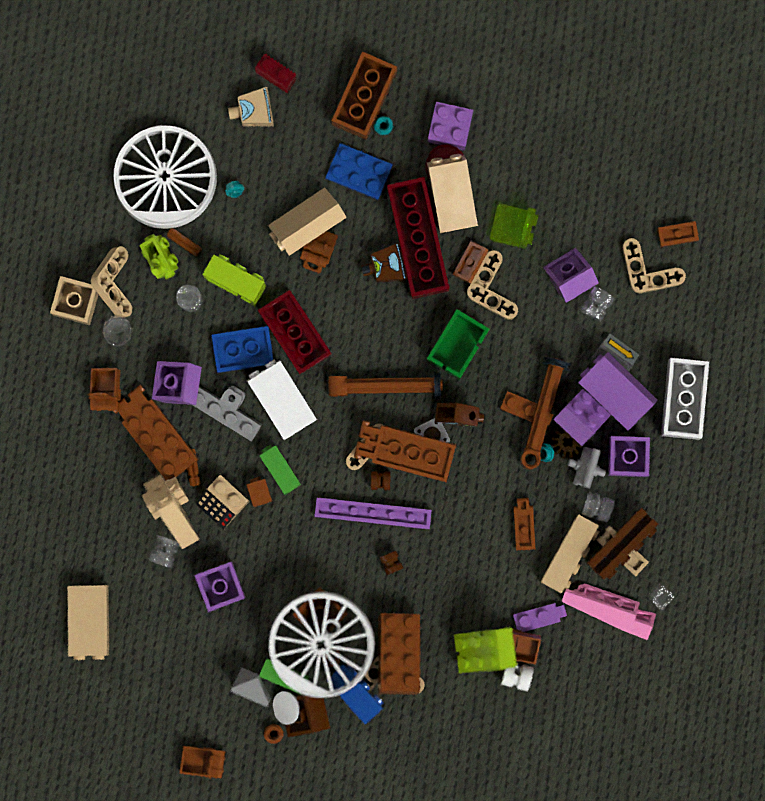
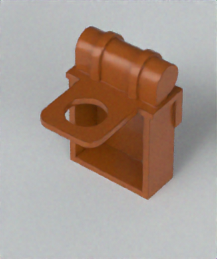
(319, 251)
(104, 389)
(526, 646)
(202, 761)

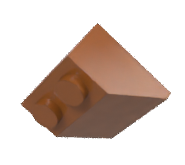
(320, 606)

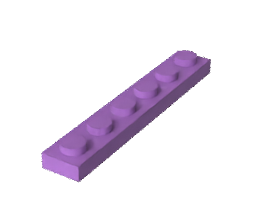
(373, 513)

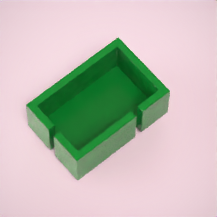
(458, 344)

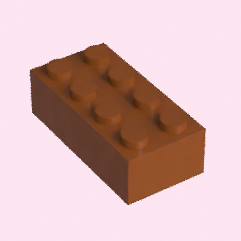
(364, 95)
(399, 654)

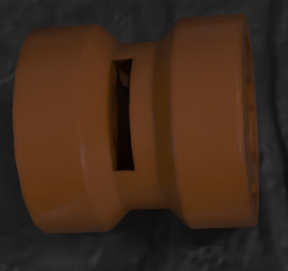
(376, 480)
(391, 562)

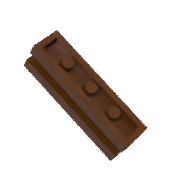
(622, 543)

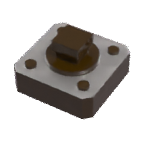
(433, 430)

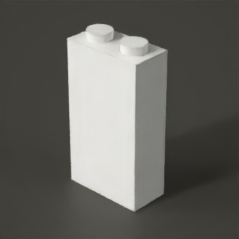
(281, 399)

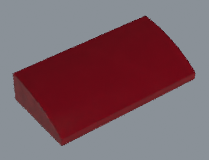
(294, 332)

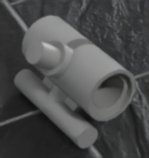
(586, 467)

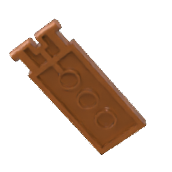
(155, 434)
(405, 451)

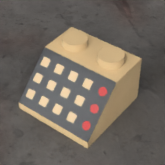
(222, 502)

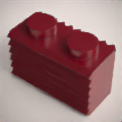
(275, 73)

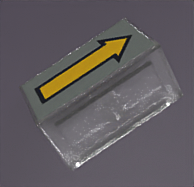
(619, 350)

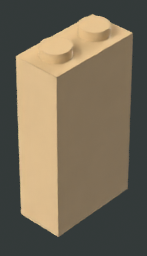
(452, 193)
(306, 222)
(171, 511)
(88, 622)

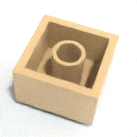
(74, 301)

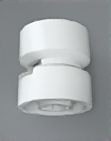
(518, 676)

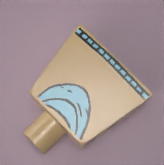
(253, 109)

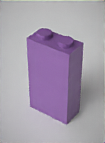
(617, 390)

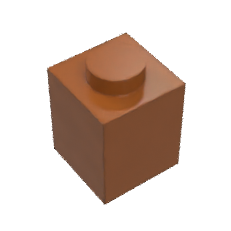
(259, 491)

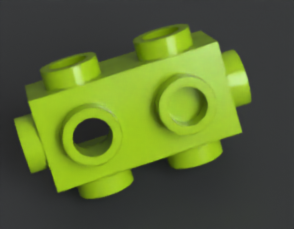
(159, 257)

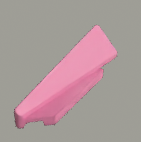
(612, 609)

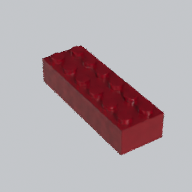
(418, 238)

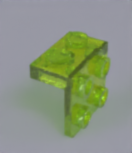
(513, 226)

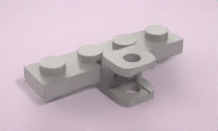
(227, 410)

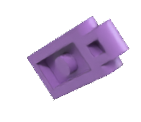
(539, 617)

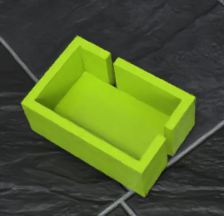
(234, 279)
(485, 650)

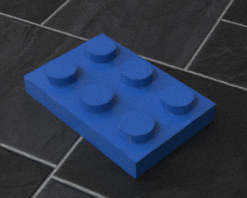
(359, 171)
(242, 349)

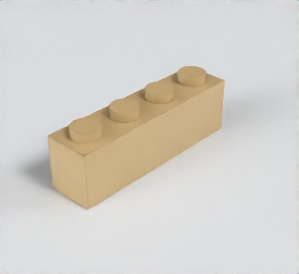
(569, 554)

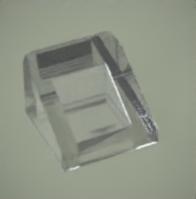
(660, 595)

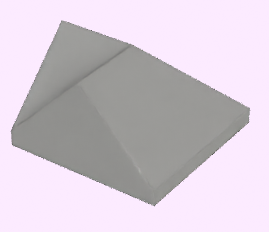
(251, 687)

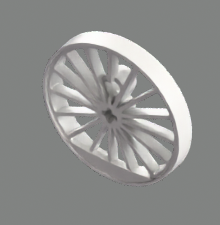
(173, 218)
(298, 682)

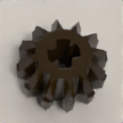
(567, 449)

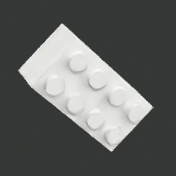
(685, 398)

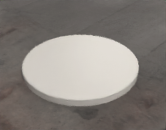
(285, 707)

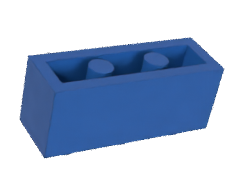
(358, 697)

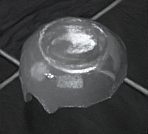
(110, 329)

